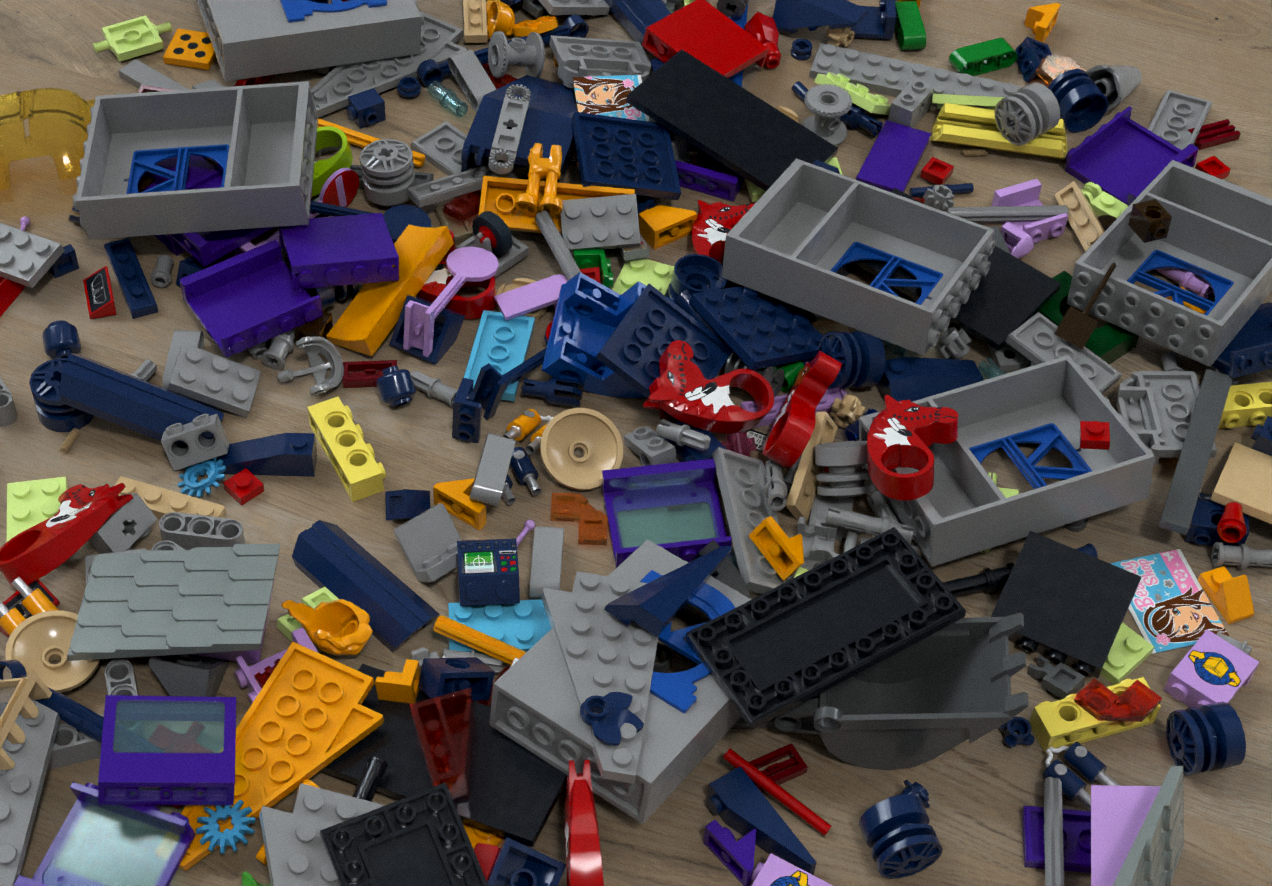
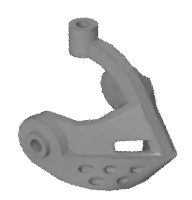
(319, 368)

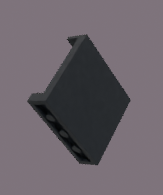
(1067, 603)

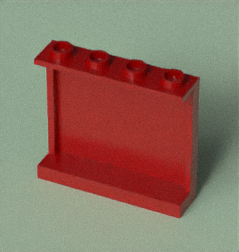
(707, 37)

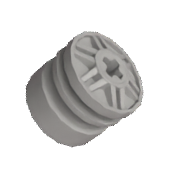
(1027, 113)
(387, 171)
(844, 469)

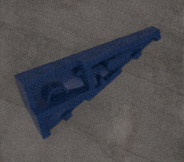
(661, 599)

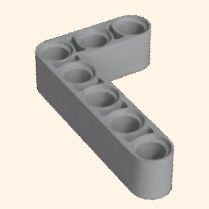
(81, 746)

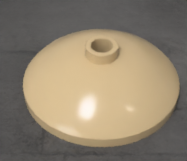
(582, 431)
(47, 639)

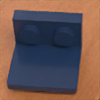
(879, 21)

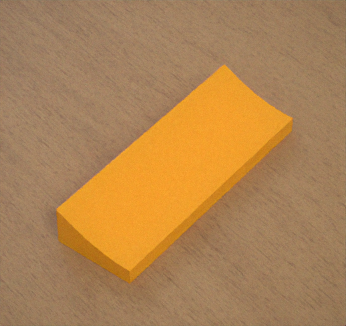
(499, 197)
(379, 304)

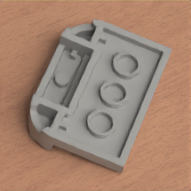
(598, 58)
(1160, 408)

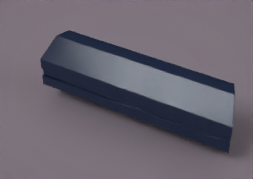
(638, 15)
(127, 399)
(353, 574)

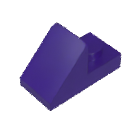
(736, 856)

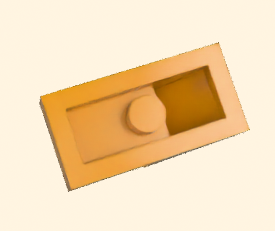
(1042, 20)
(457, 501)
(780, 551)
(1228, 594)

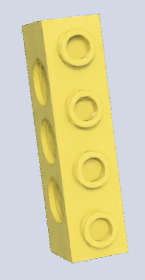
(1247, 405)
(346, 449)
(1052, 730)

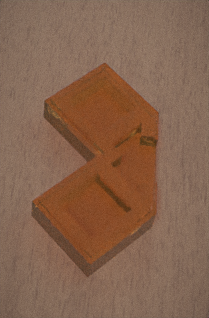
(1053, 66)
(575, 508)

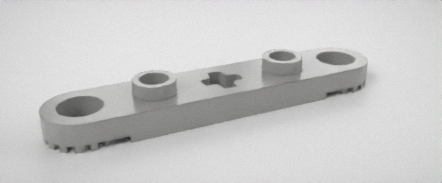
(507, 140)

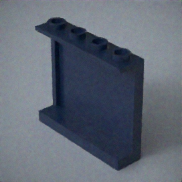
(1251, 347)

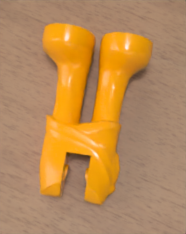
(540, 169)

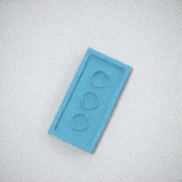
(501, 345)
(514, 623)

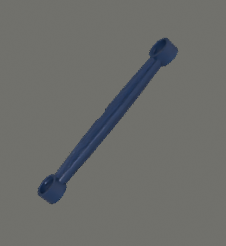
(443, 68)
(68, 710)

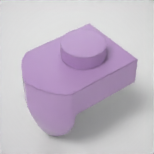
(1017, 241)

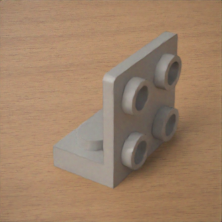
(429, 543)

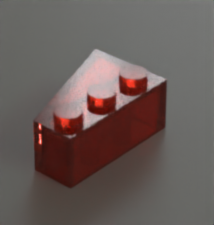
(445, 738)

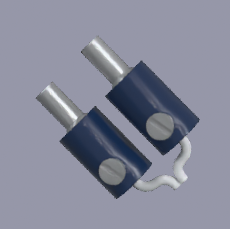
(525, 473)
(1085, 764)

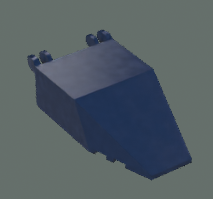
(546, 123)

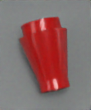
(1232, 524)

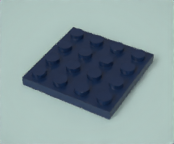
(626, 155)
(758, 326)
(648, 331)

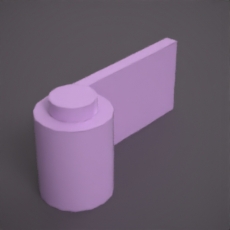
(530, 297)

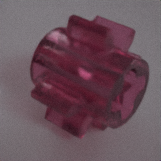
(740, 443)

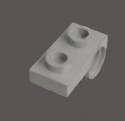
(650, 447)

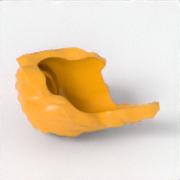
(333, 626)

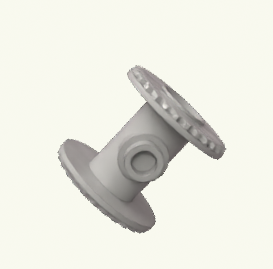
(518, 51)
(827, 104)

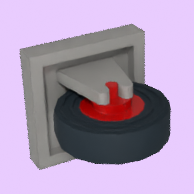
(494, 235)

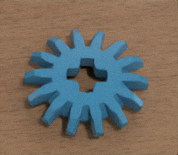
(191, 483)
(228, 837)

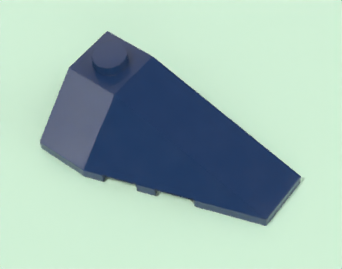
(796, 14)
(923, 377)
(523, 866)

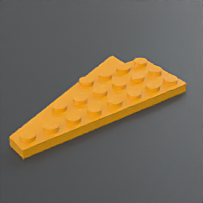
(291, 732)

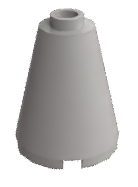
(1115, 81)

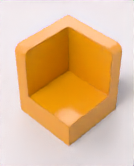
(400, 686)

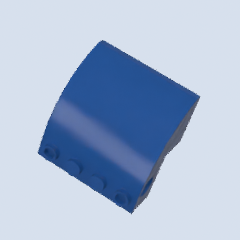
(581, 326)

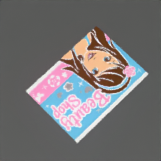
(607, 96)
(1170, 601)

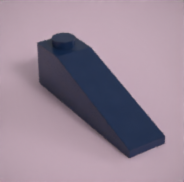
(273, 455)
(746, 808)

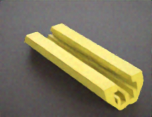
(978, 129)

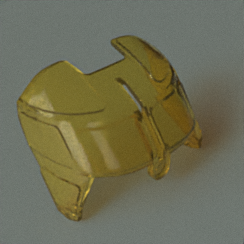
(56, 129)

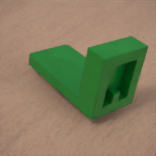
(595, 258)

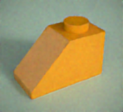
(665, 224)

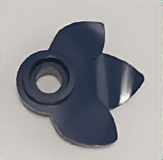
(611, 716)

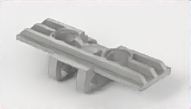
(819, 537)

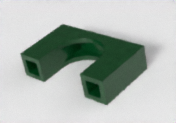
(1106, 342)

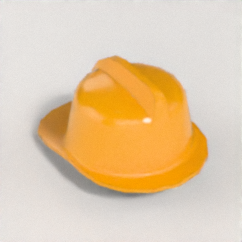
(499, 18)

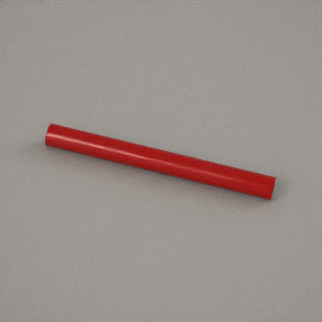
(778, 792)

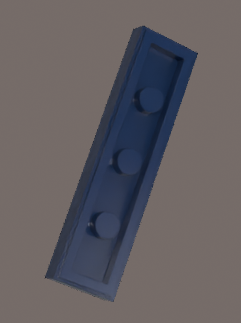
(130, 278)

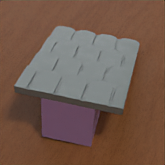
(177, 603)
(1137, 832)

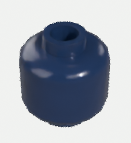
(61, 339)
(395, 386)

